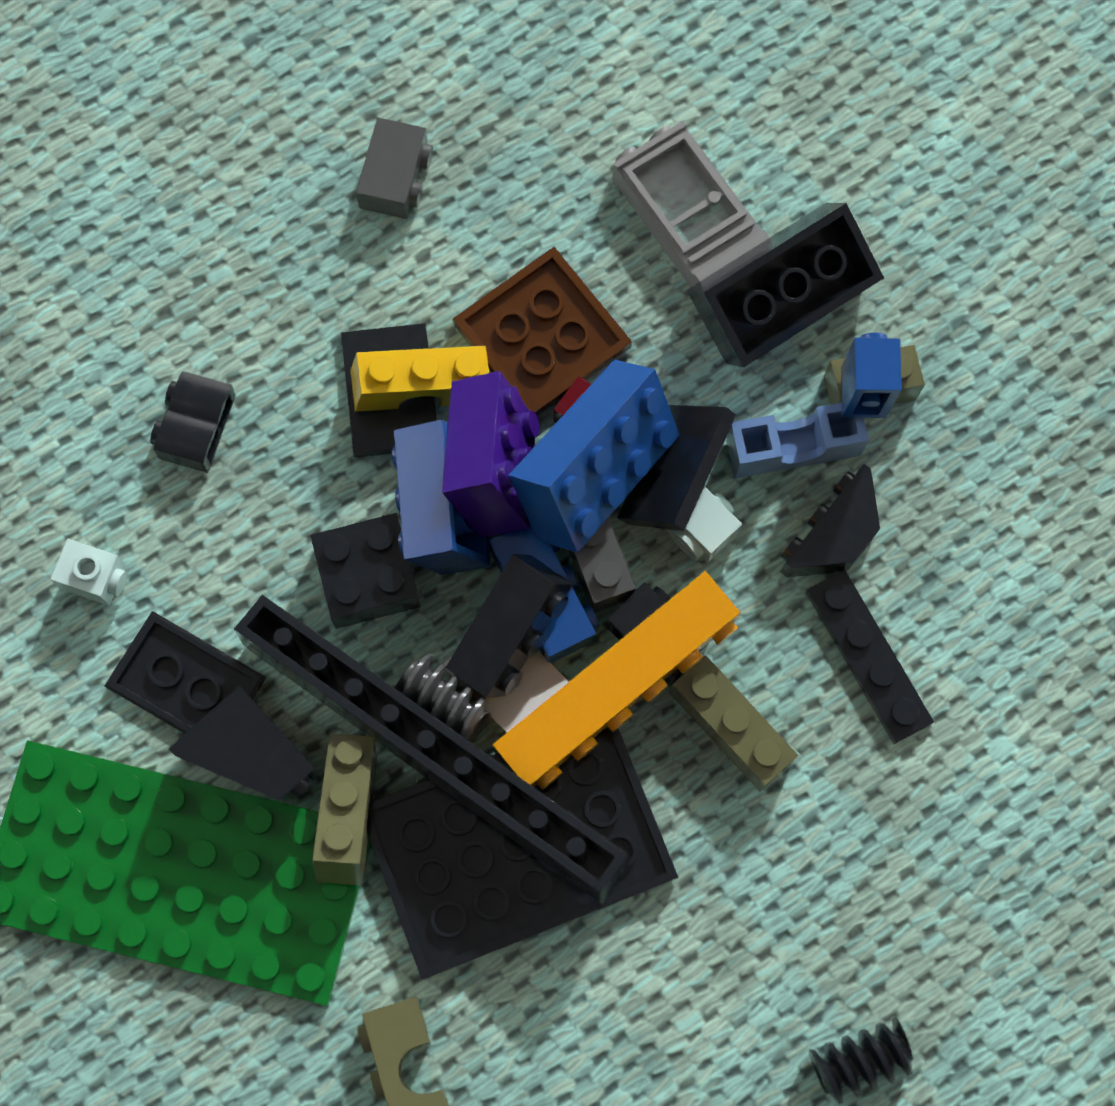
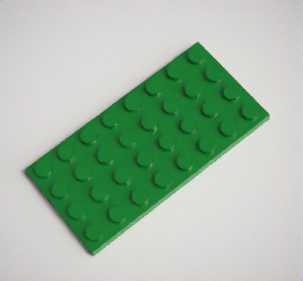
(171, 873)

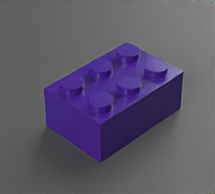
(485, 442)

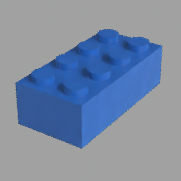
(595, 455)

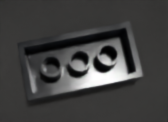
(785, 284)

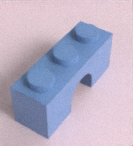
(770, 446)

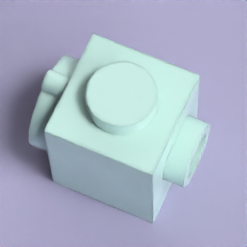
(708, 528)
(89, 572)

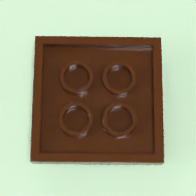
(543, 330)

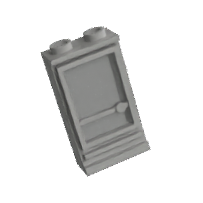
(686, 203)

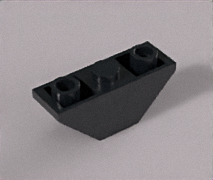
(837, 531)

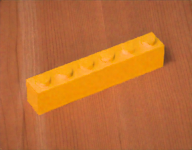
(618, 680)

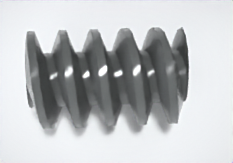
(443, 699)

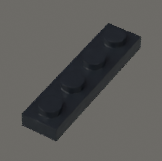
(869, 657)

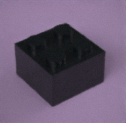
(364, 571)

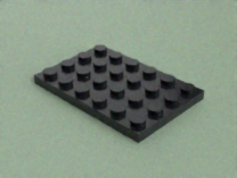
(475, 890)

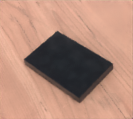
(374, 430)
(676, 480)
(178, 674)

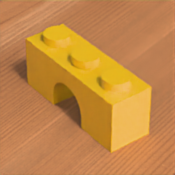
(390, 377)

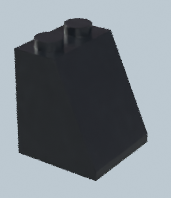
(246, 748)

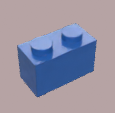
(871, 376)

